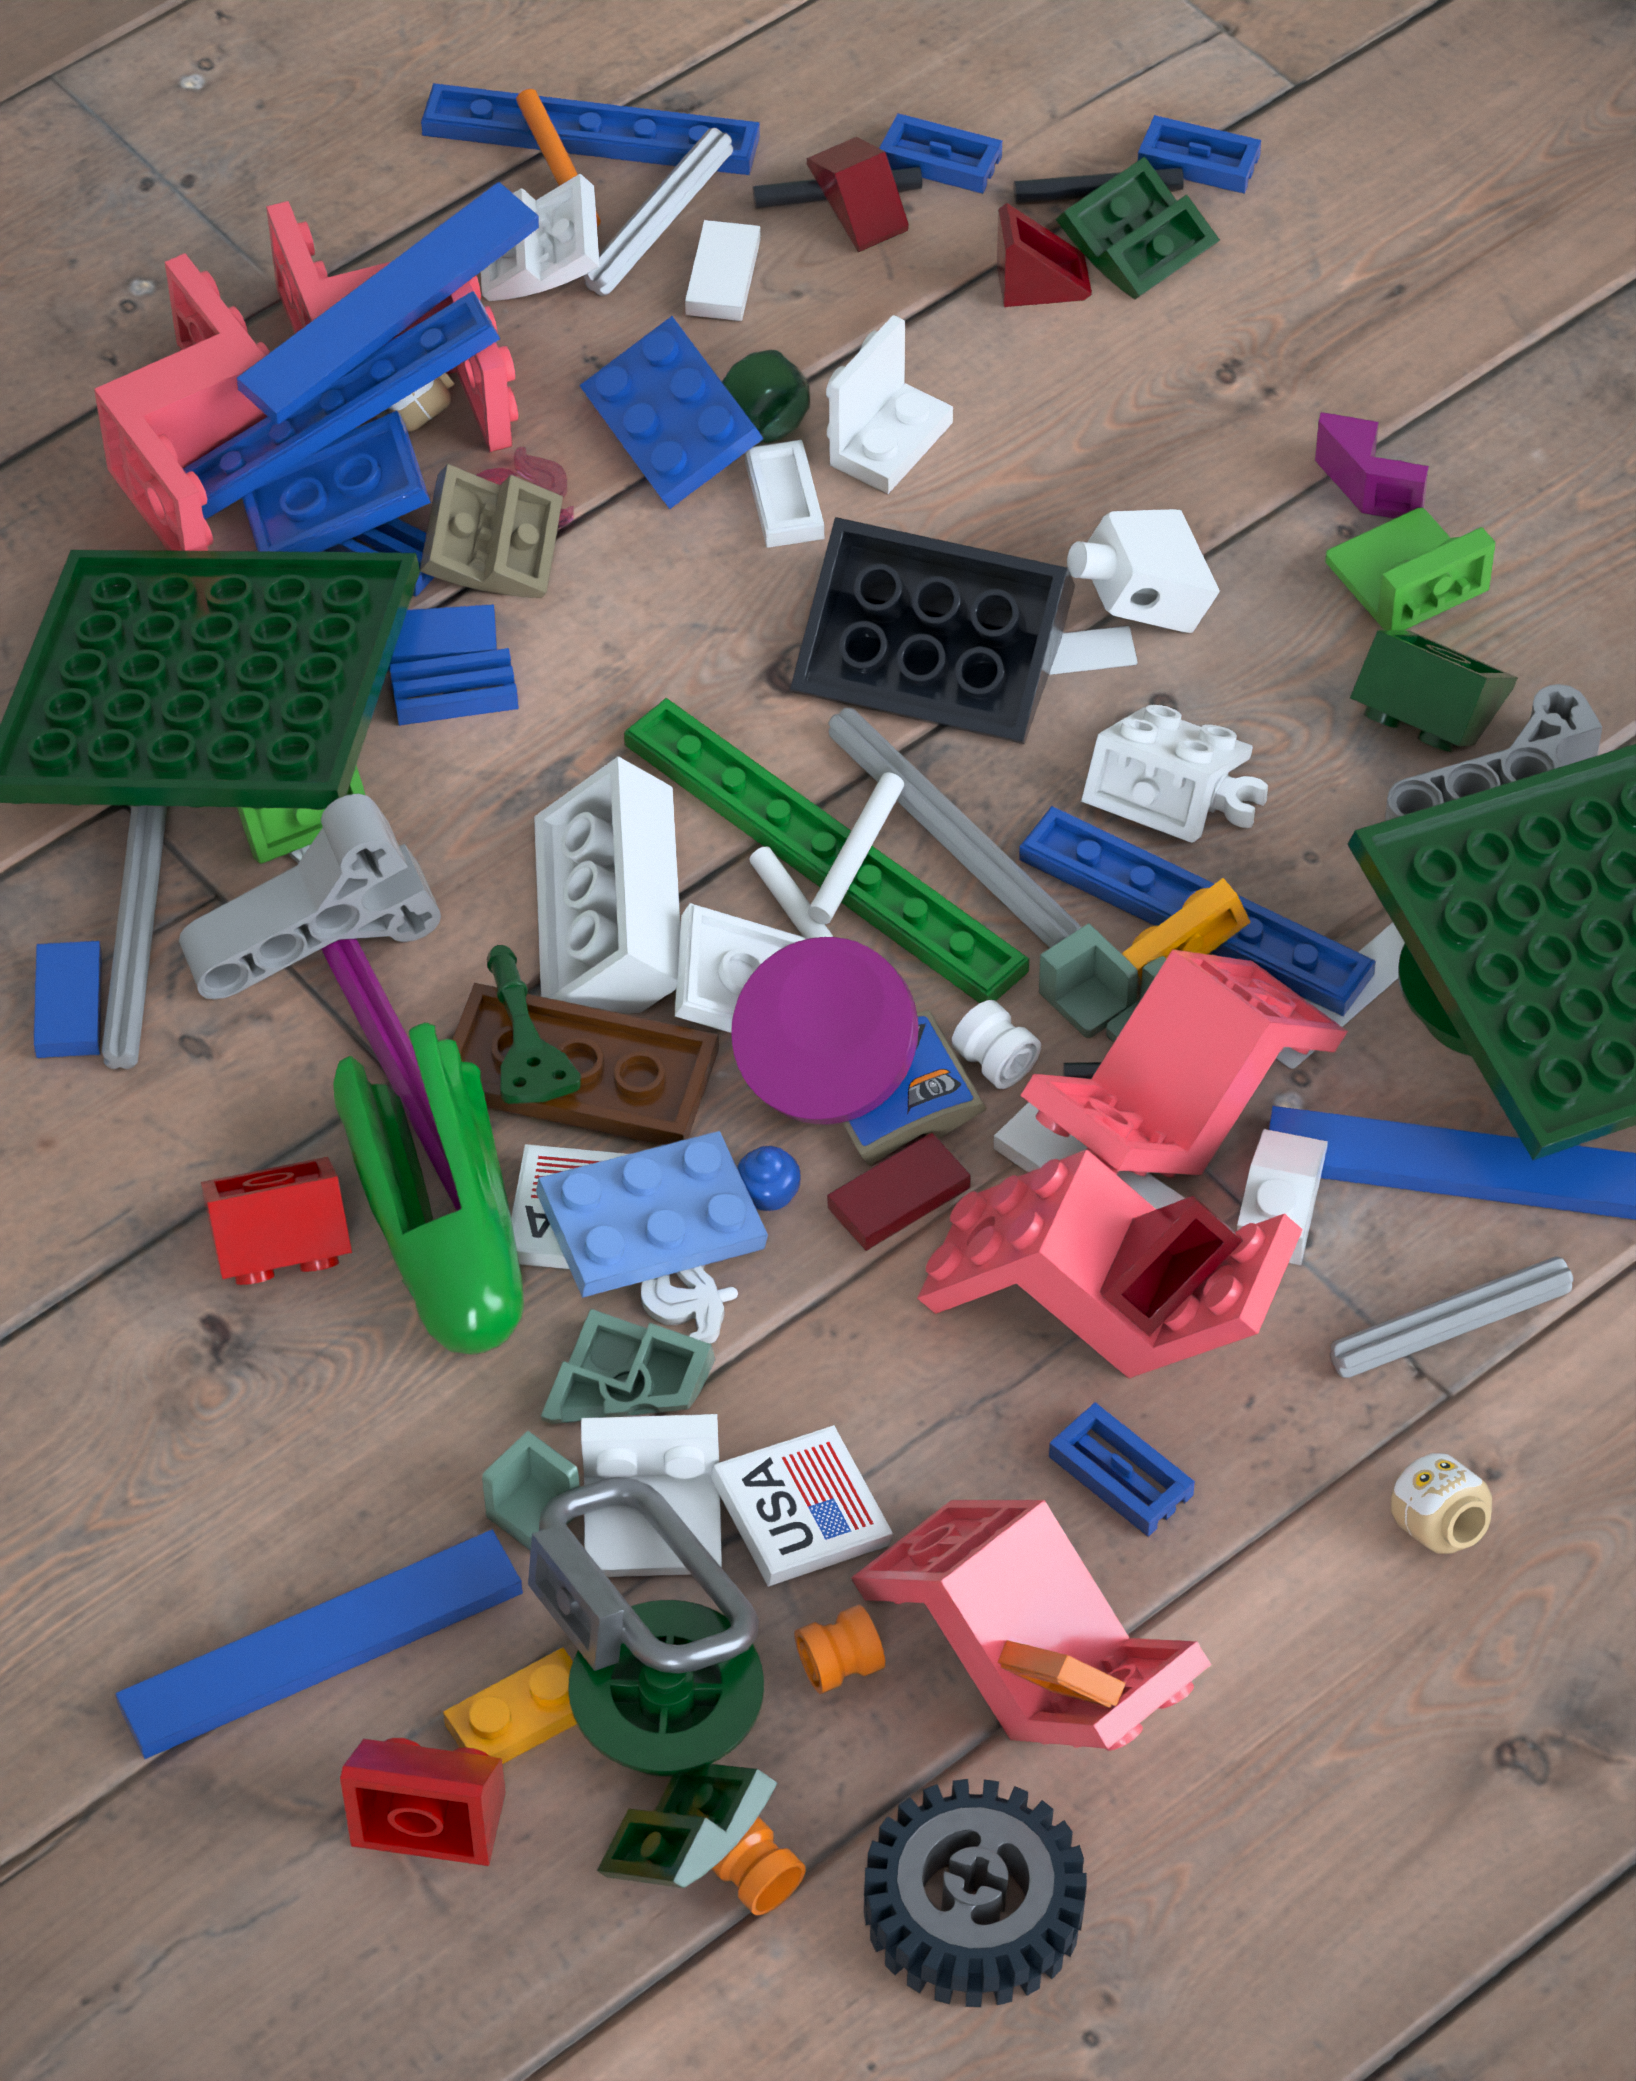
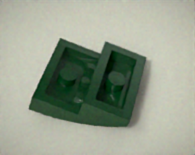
(1137, 229)
(691, 1828)

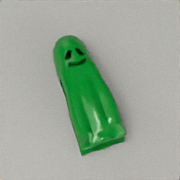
(463, 1263)

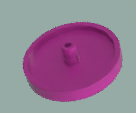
(824, 1030)

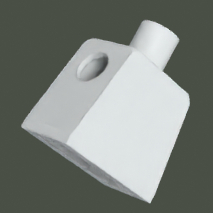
(1147, 568)

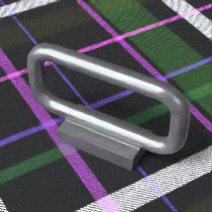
(596, 1612)

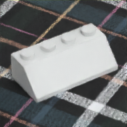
(609, 892)

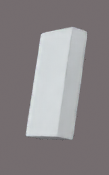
(722, 270)
(784, 493)

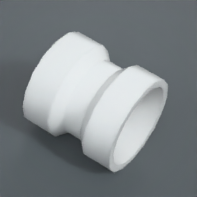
(996, 1044)

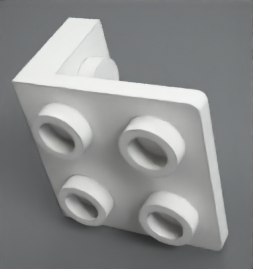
(875, 418)
(1161, 769)
(675, 1459)

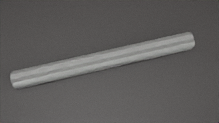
(954, 829)
(133, 937)

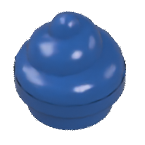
(770, 1177)

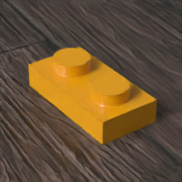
(1199, 927)
(516, 1710)

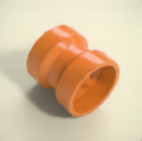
(839, 1649)
(761, 1870)

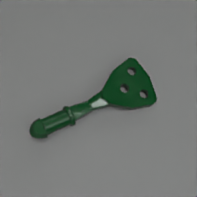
(538, 1082)

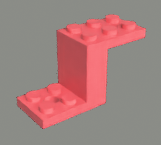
(310, 292)
(180, 409)
(1182, 1065)
(1058, 1240)
(1014, 1576)

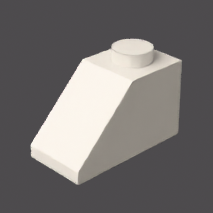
(1283, 1181)

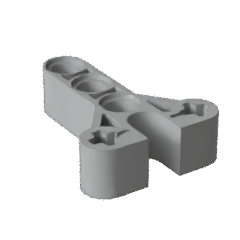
(1558, 734)
(343, 888)

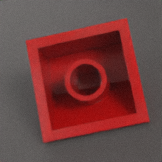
(277, 1220)
(423, 1800)

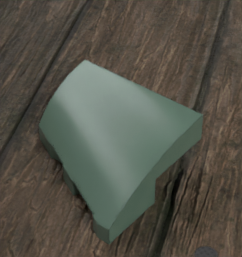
(627, 1371)

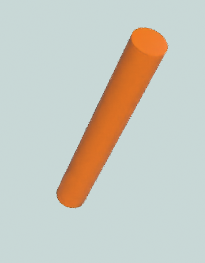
(547, 138)

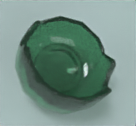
(769, 392)

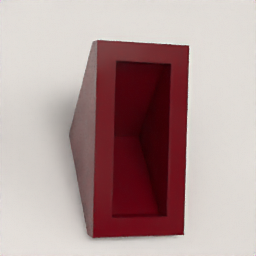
(860, 191)
(1036, 263)
(1166, 1260)

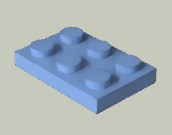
(651, 1213)

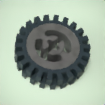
(966, 1941)

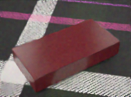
(898, 1191)

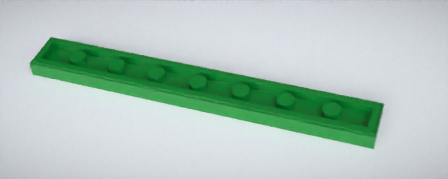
(810, 843)

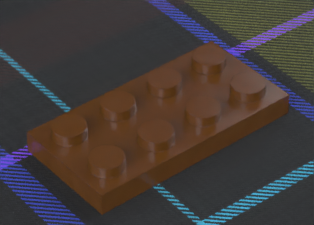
(635, 1072)

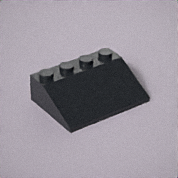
(932, 630)

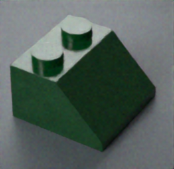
(1430, 689)

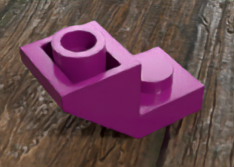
(1372, 483)

